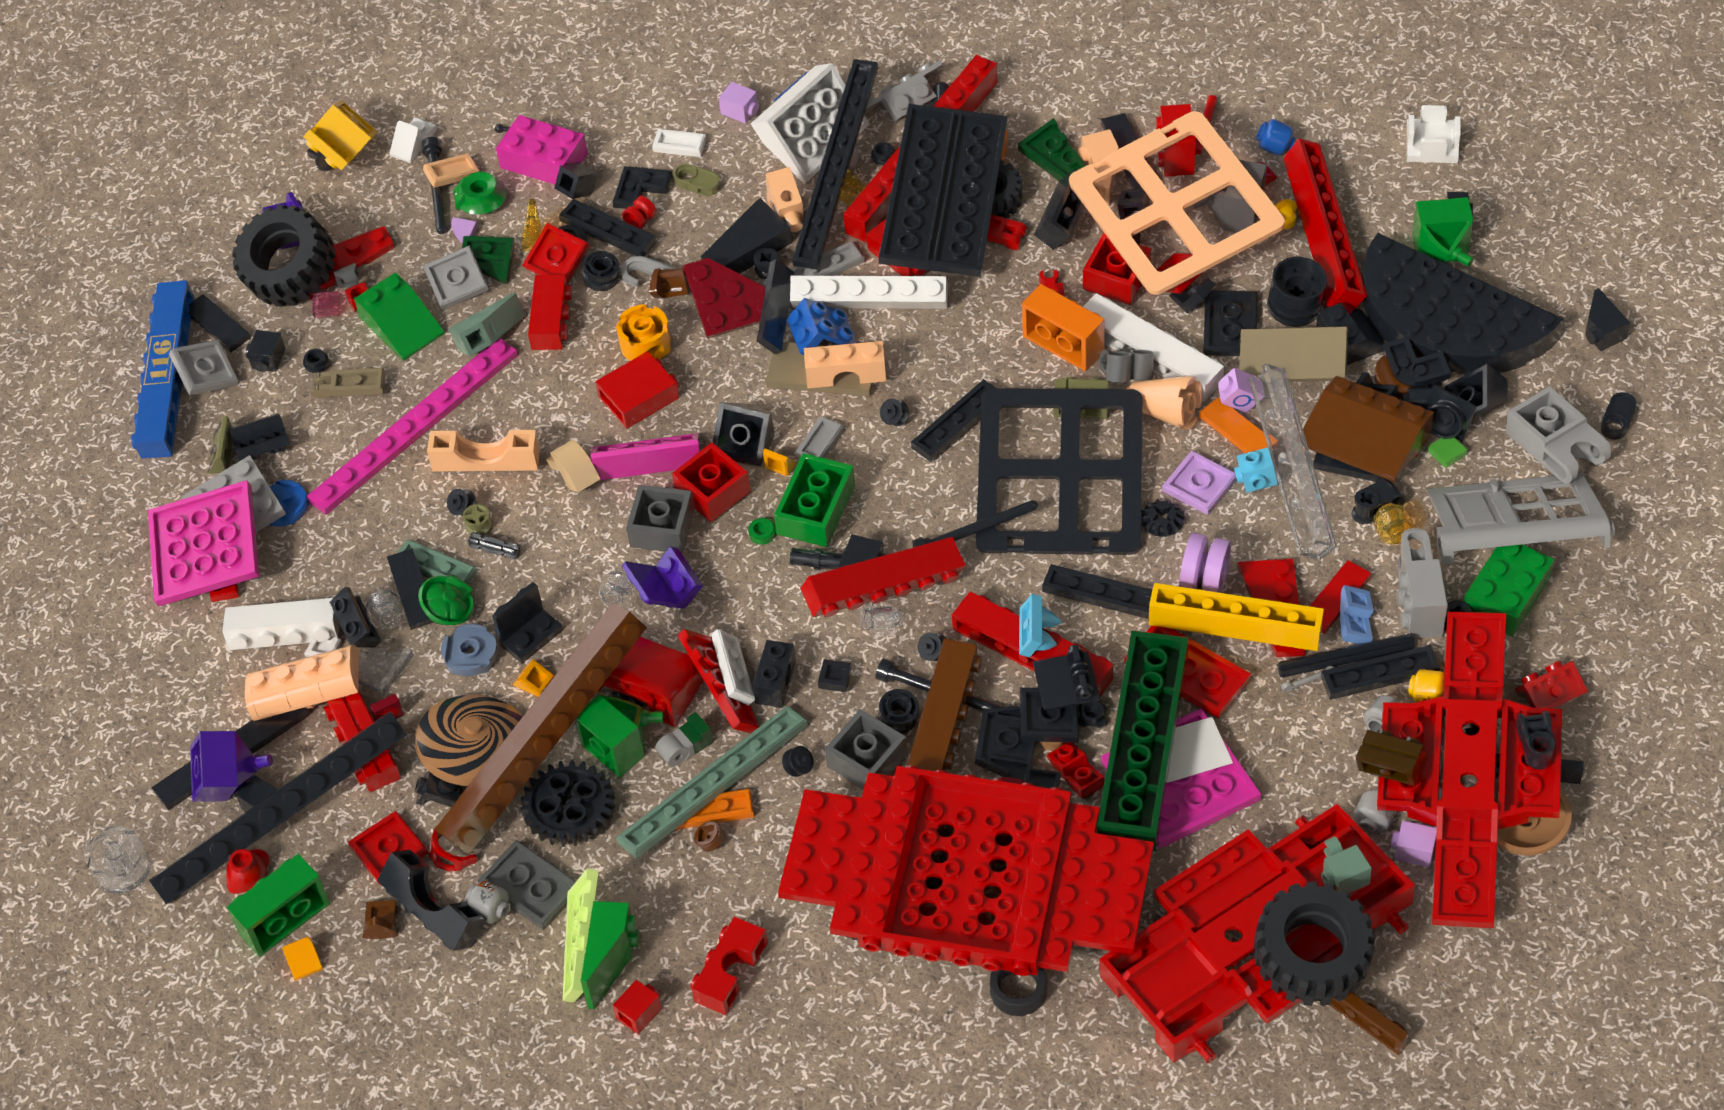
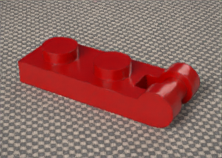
(1000, 225)

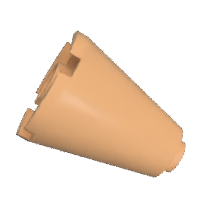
(1171, 399)

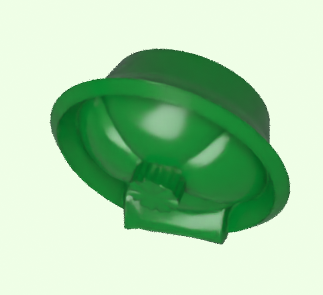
(479, 193)
(446, 600)

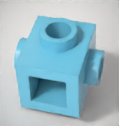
(1256, 470)

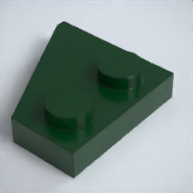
(492, 255)

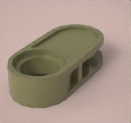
(702, 180)

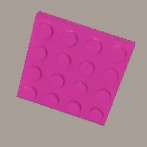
(203, 543)
(1203, 797)

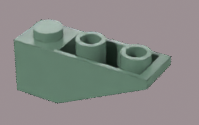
(487, 325)

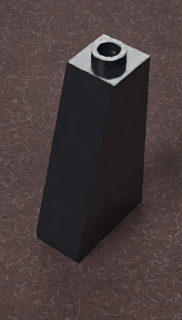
(753, 230)

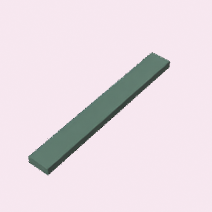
(711, 782)

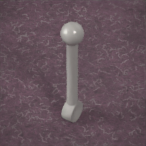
(1288, 686)

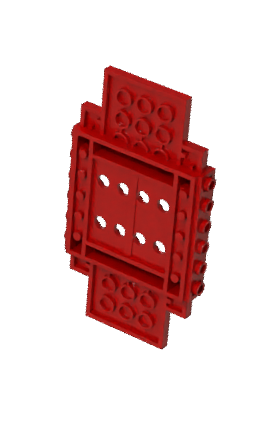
(1056, 892)

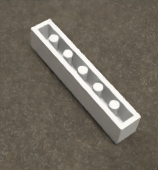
(872, 291)
(1171, 356)

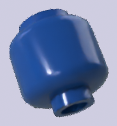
(1275, 137)

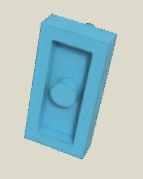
(1032, 619)

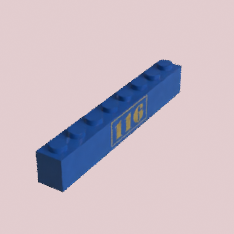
(160, 380)

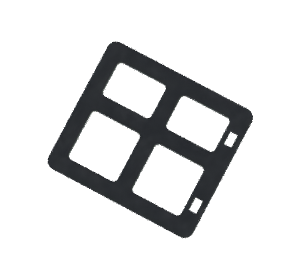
(1067, 469)

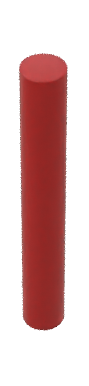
(1208, 113)

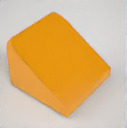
(778, 462)
(533, 678)
(302, 958)

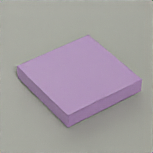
(1199, 482)

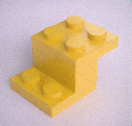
(340, 135)

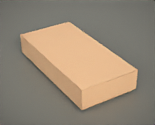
(449, 170)

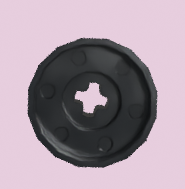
(1296, 291)

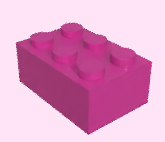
(539, 149)

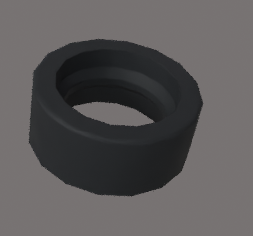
(1014, 1006)

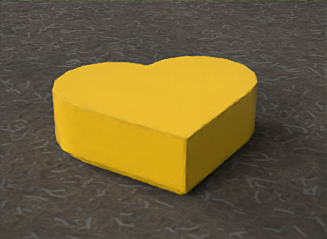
(1288, 209)

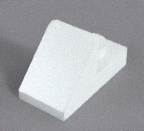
(408, 138)

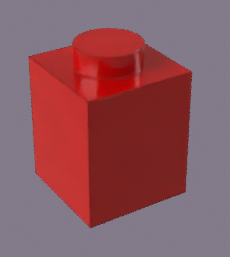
(637, 1006)

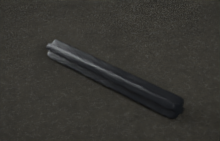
(1346, 655)

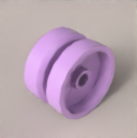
(1200, 564)

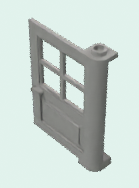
(1485, 518)

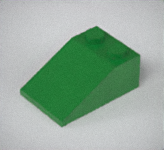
(398, 316)
(608, 948)

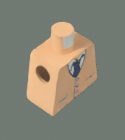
(786, 205)

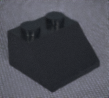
(1362, 336)

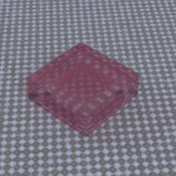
(326, 304)

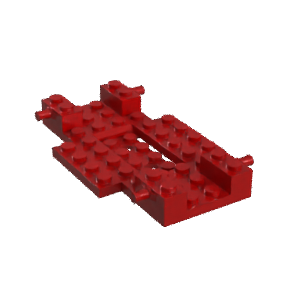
(1183, 958)

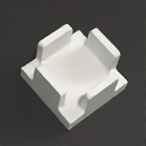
(1432, 136)

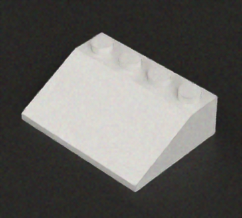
(802, 119)

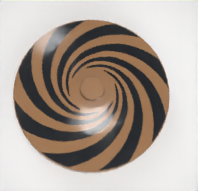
(462, 735)

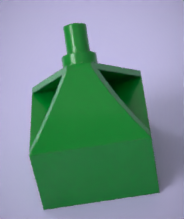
(1443, 229)
(615, 731)

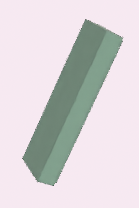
(438, 564)

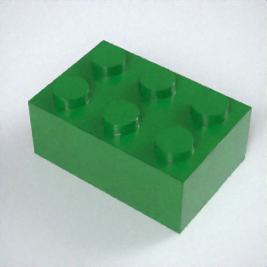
(814, 500)
(1510, 584)
(278, 905)

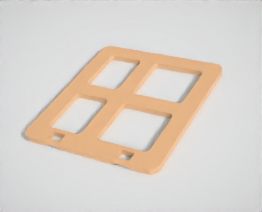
(1171, 206)

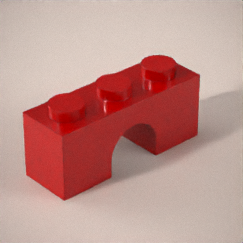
(737, 943)

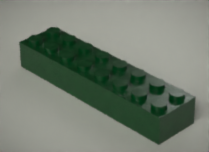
(1143, 737)

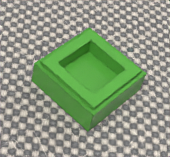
(1447, 451)

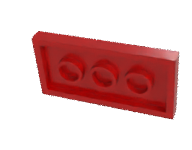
(1209, 678)

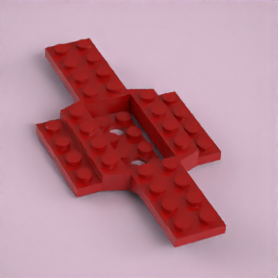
(1468, 816)

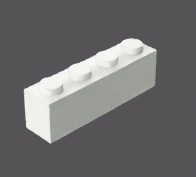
(279, 624)

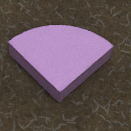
(463, 227)

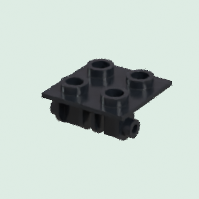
(1066, 679)

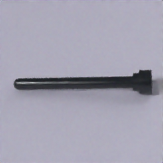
(431, 149)
(982, 524)
(890, 672)

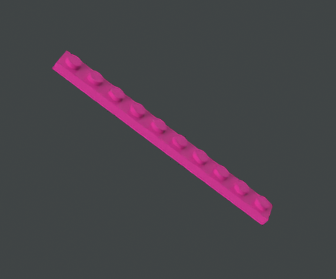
(411, 426)

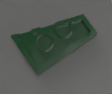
(1051, 150)

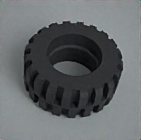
(268, 234)
(1325, 909)

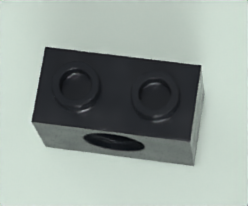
(774, 673)

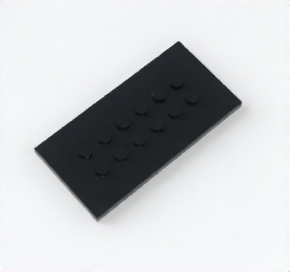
(943, 190)

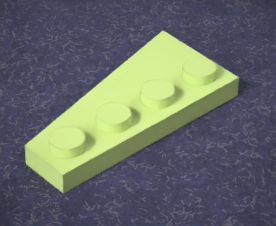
(578, 917)

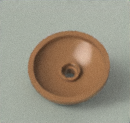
(1542, 833)

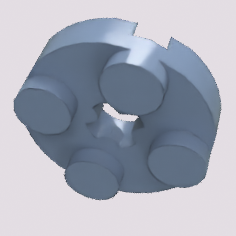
(474, 663)

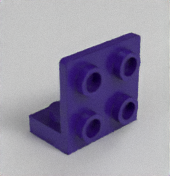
(667, 583)

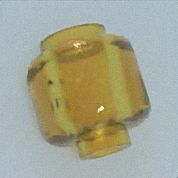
(1391, 522)

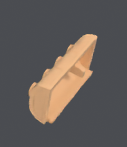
(302, 683)

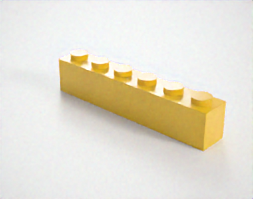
(1235, 616)

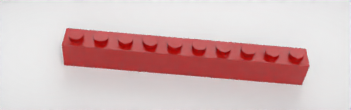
(963, 94)

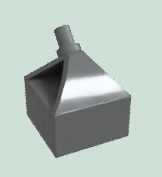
(1230, 206)

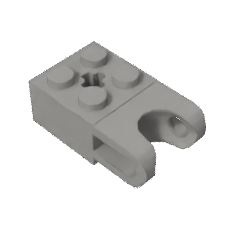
(1556, 434)
(1420, 588)

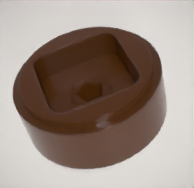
(709, 836)

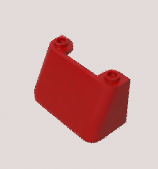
(658, 677)

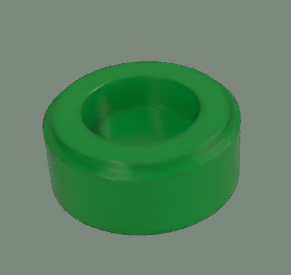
(762, 531)

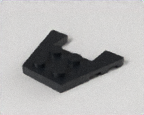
(1003, 751)

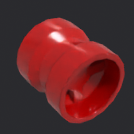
(640, 212)

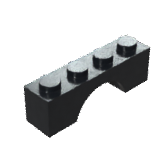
(407, 880)

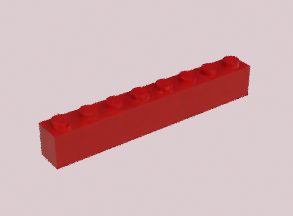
(1324, 223)

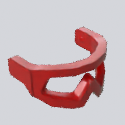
(459, 862)

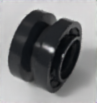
(600, 271)
(901, 700)

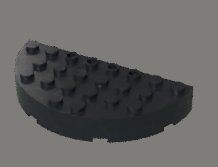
(1451, 311)

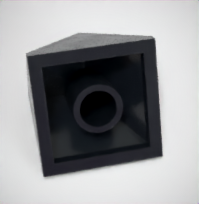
(743, 431)

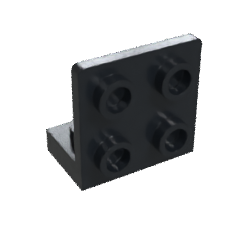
(524, 624)

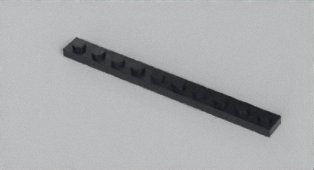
(835, 164)
(277, 807)

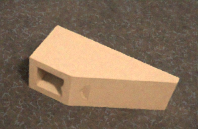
(1094, 149)

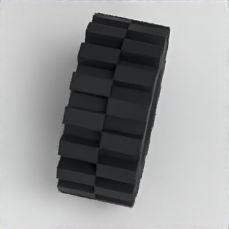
(1010, 191)

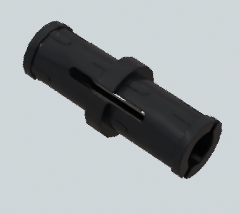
(815, 558)

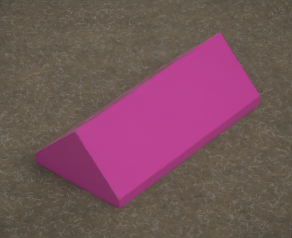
(644, 456)

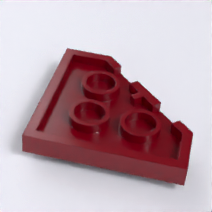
(723, 297)

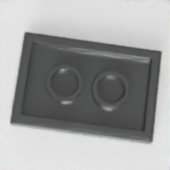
(532, 883)

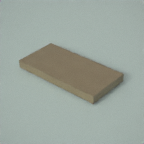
(1303, 352)
(789, 372)

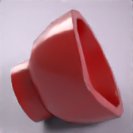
(246, 869)

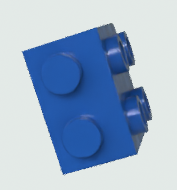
(815, 321)

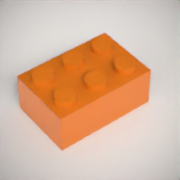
(1063, 327)

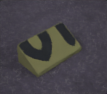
(221, 447)

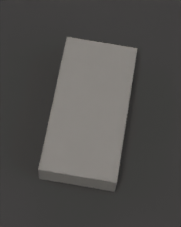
(820, 438)

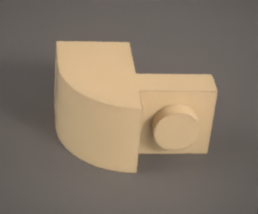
(574, 466)

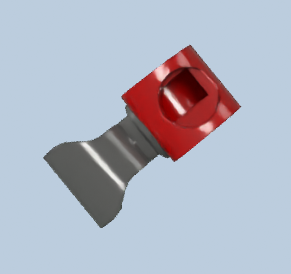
(350, 281)

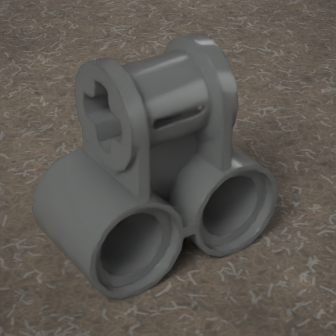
(1127, 365)

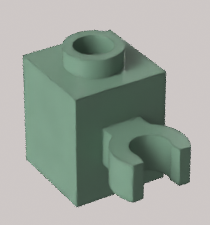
(1345, 868)

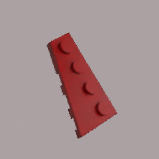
(703, 654)

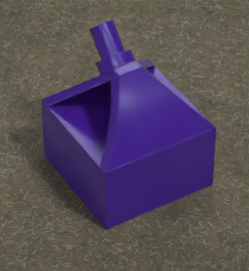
(221, 765)

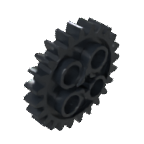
(544, 797)

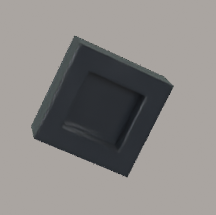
(834, 675)

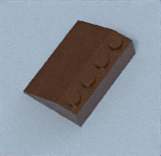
(1367, 428)

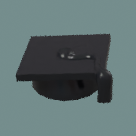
(1451, 414)

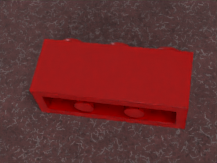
(549, 312)

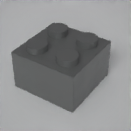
(660, 518)
(865, 747)

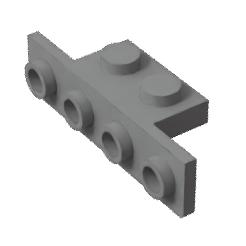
(909, 91)

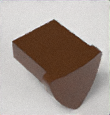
(668, 283)
(380, 920)

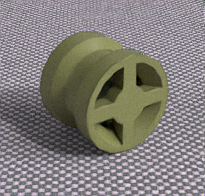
(472, 516)

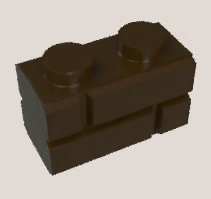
(1391, 757)

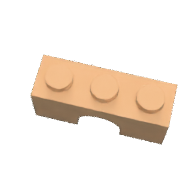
(860, 358)

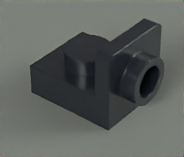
(1193, 295)

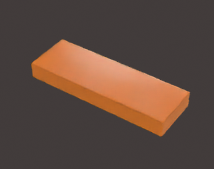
(1233, 426)
(724, 808)

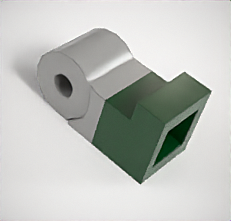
(685, 741)

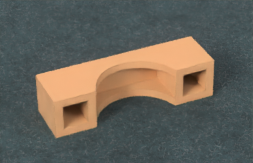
(455, 453)

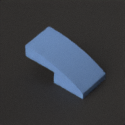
(1355, 614)

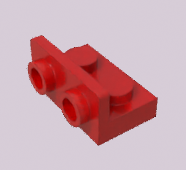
(1553, 688)

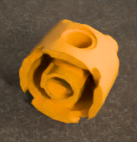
(642, 331)

